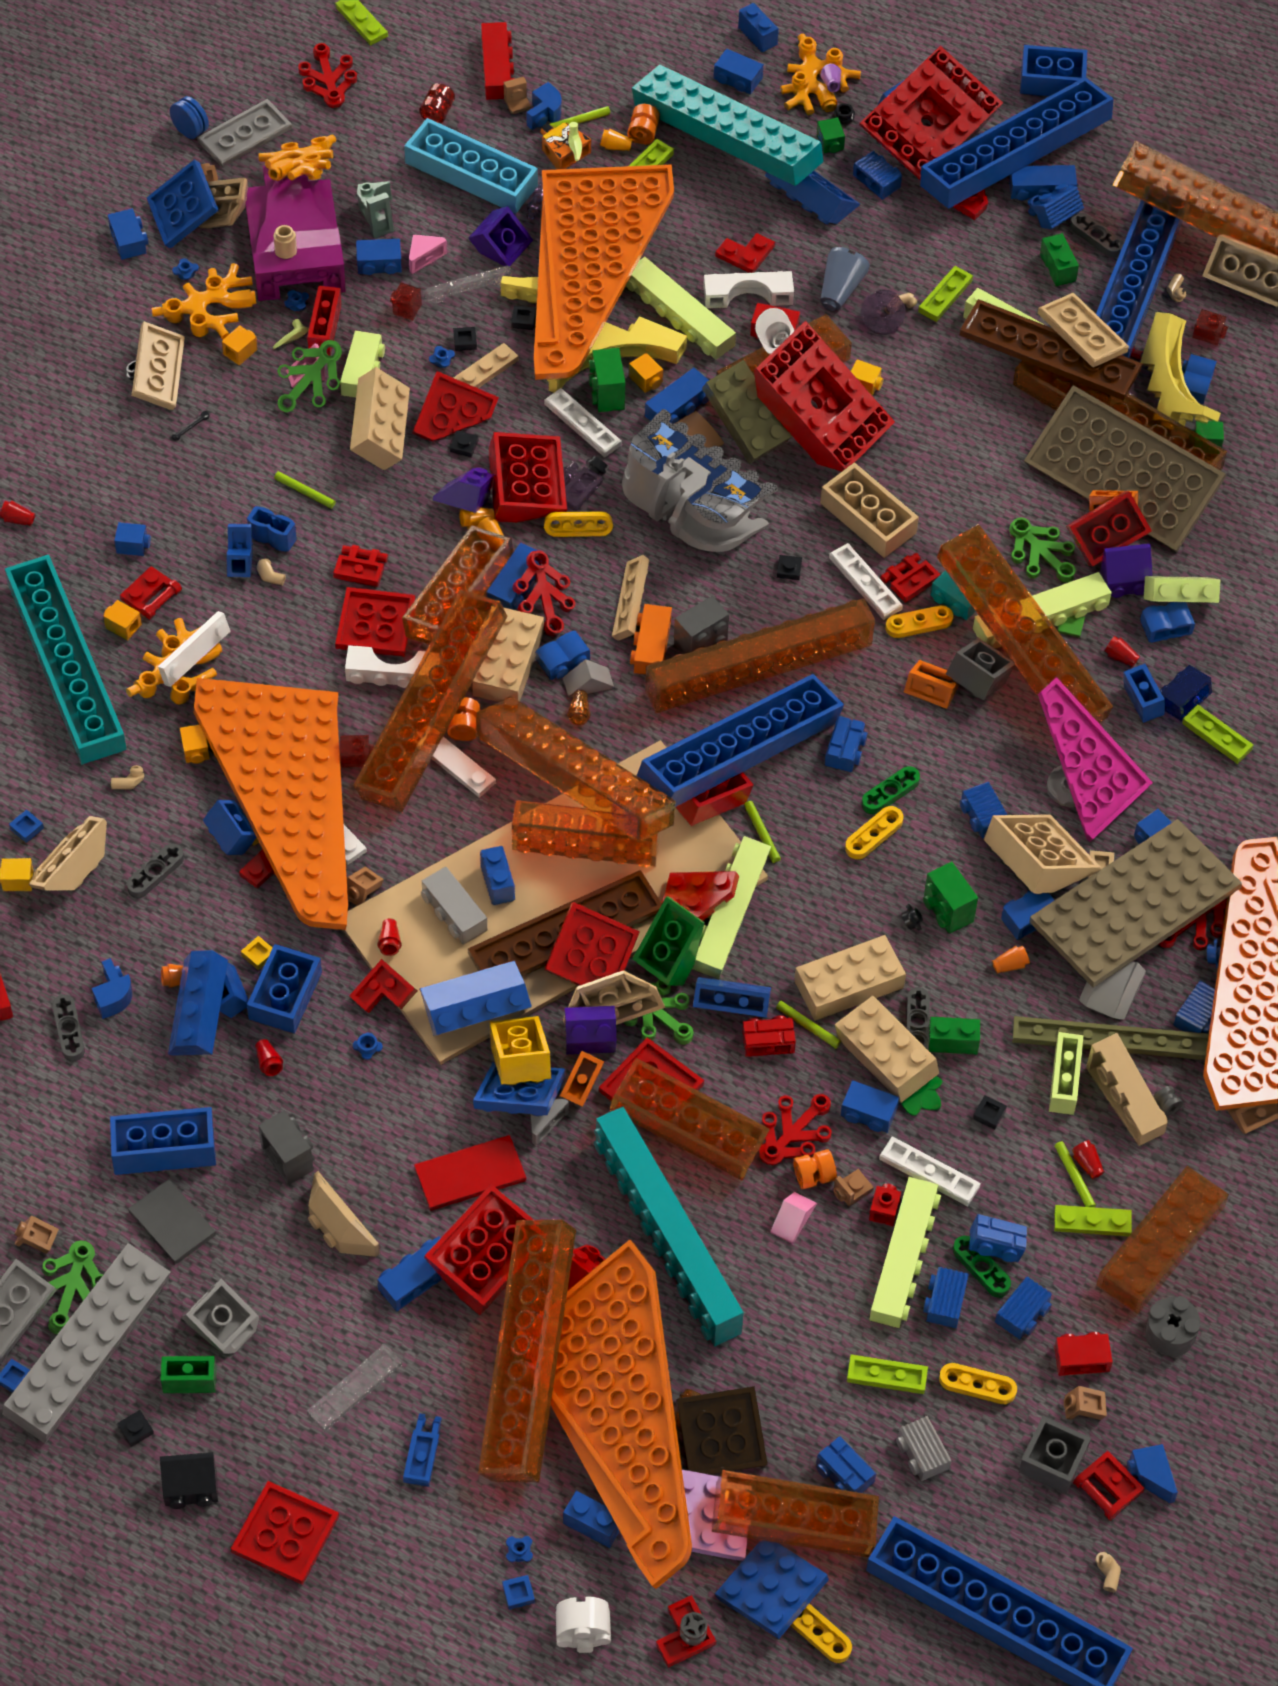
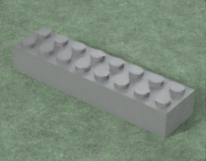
(86, 1343)

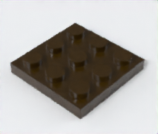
(722, 1431)

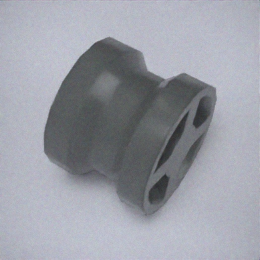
(1167, 1100)
(693, 1622)

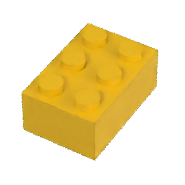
(520, 1050)

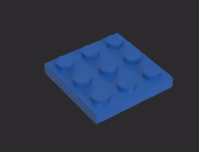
(182, 204)
(524, 1097)
(772, 1587)

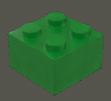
(607, 380)
(950, 898)

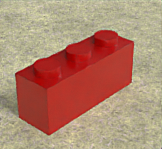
(324, 316)

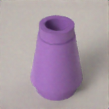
(831, 77)

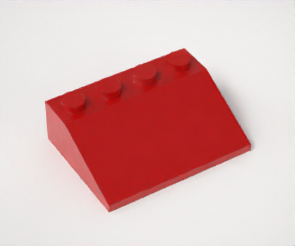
(526, 476)
(478, 1249)

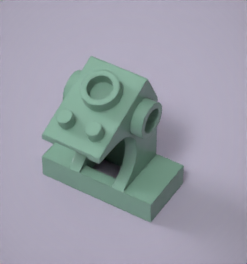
(371, 199)

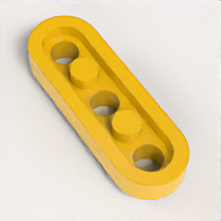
(568, 527)
(911, 626)
(878, 825)
(990, 1383)
(828, 1639)

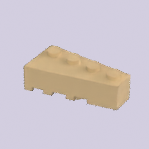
(1125, 1089)

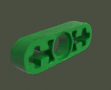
(893, 781)
(988, 1284)

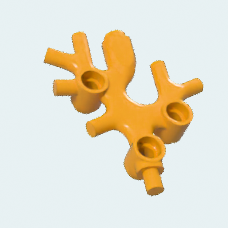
(805, 80)
(300, 161)
(215, 292)
(181, 689)

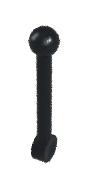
(203, 416)

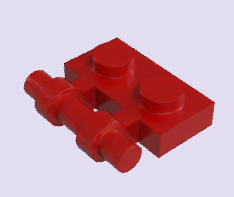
(359, 570)
(914, 581)

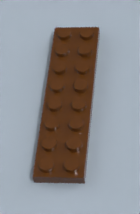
(1046, 349)
(531, 943)

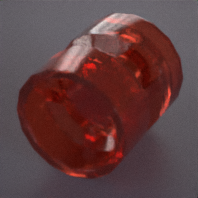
(437, 103)

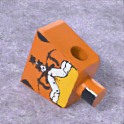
(557, 147)

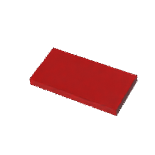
(469, 1172)

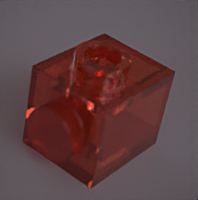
(406, 301)
(1210, 327)
(354, 750)

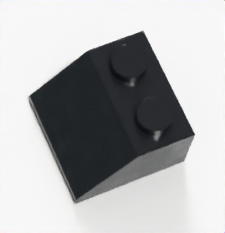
(189, 1480)

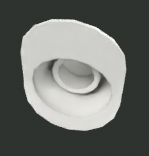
(773, 328)

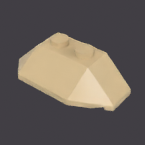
(230, 199)
(73, 857)
(624, 991)
(338, 1222)

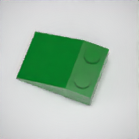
(671, 943)

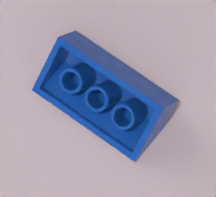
(818, 196)
(475, 998)
(198, 1004)
(162, 1141)

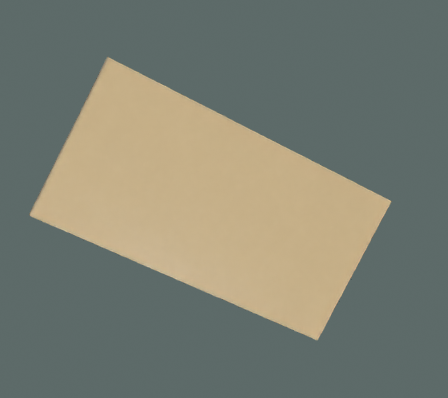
(541, 884)

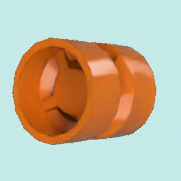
(643, 124)
(464, 721)
(815, 1169)

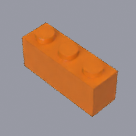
(652, 637)

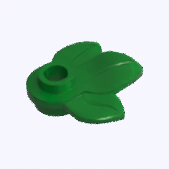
(924, 1098)

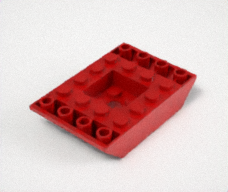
(937, 92)
(846, 415)

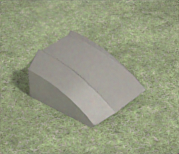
(1115, 993)
(222, 1318)

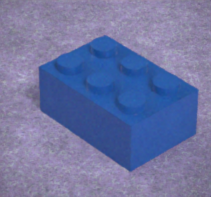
(1050, 69)
(284, 988)

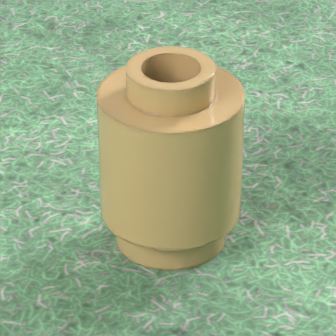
(285, 242)

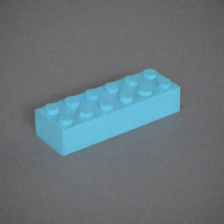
(471, 165)

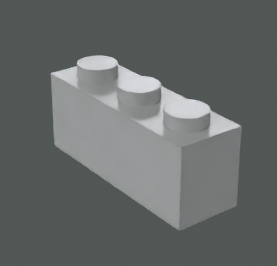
(454, 905)

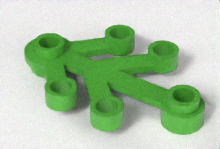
(312, 373)
(1041, 548)
(665, 1018)
(72, 1280)

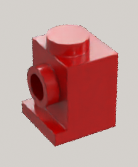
(883, 1211)

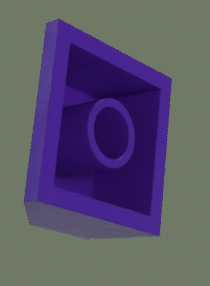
(501, 237)
(467, 491)
(1126, 569)
(590, 1029)

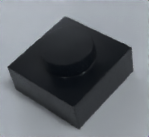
(523, 317)
(465, 338)
(464, 444)
(789, 567)
(989, 1112)
(135, 1428)

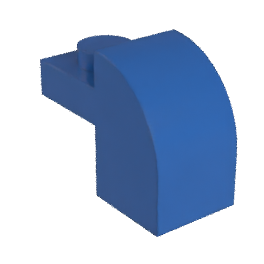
(546, 104)
(239, 550)
(115, 994)

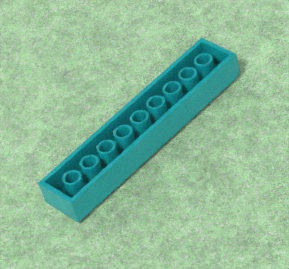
(729, 125)
(65, 659)
(668, 1226)

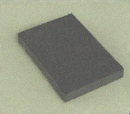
(172, 1221)

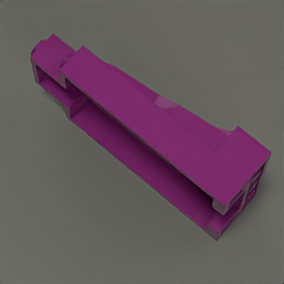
(311, 215)

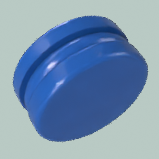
(189, 117)

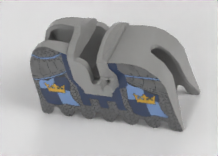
(707, 498)

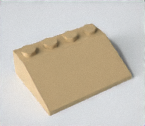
(1039, 851)

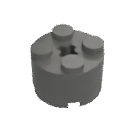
(1172, 1326)

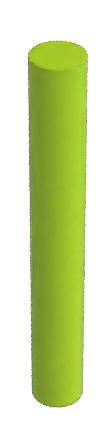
(584, 117)
(307, 491)
(761, 830)
(808, 1024)
(1074, 1174)

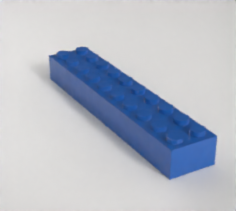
(1016, 142)
(1138, 272)
(742, 740)
(997, 1607)

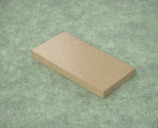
(1083, 330)
(158, 366)

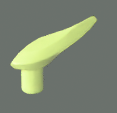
(575, 140)
(295, 334)

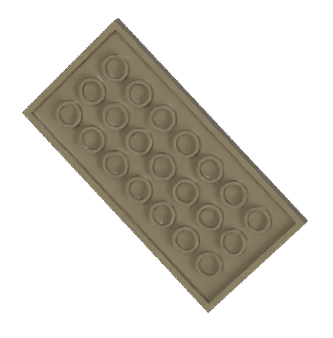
(1101, 449)
(1135, 902)

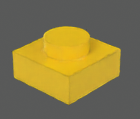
(256, 952)

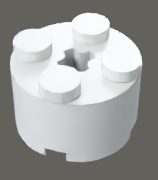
(583, 1624)

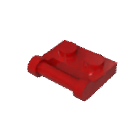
(145, 588)
(1114, 1479)

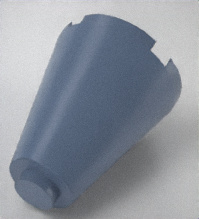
(842, 277)

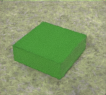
(1072, 626)

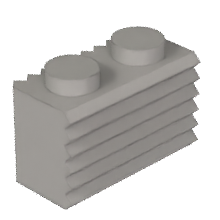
(923, 1448)

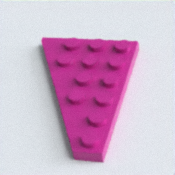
(1095, 766)

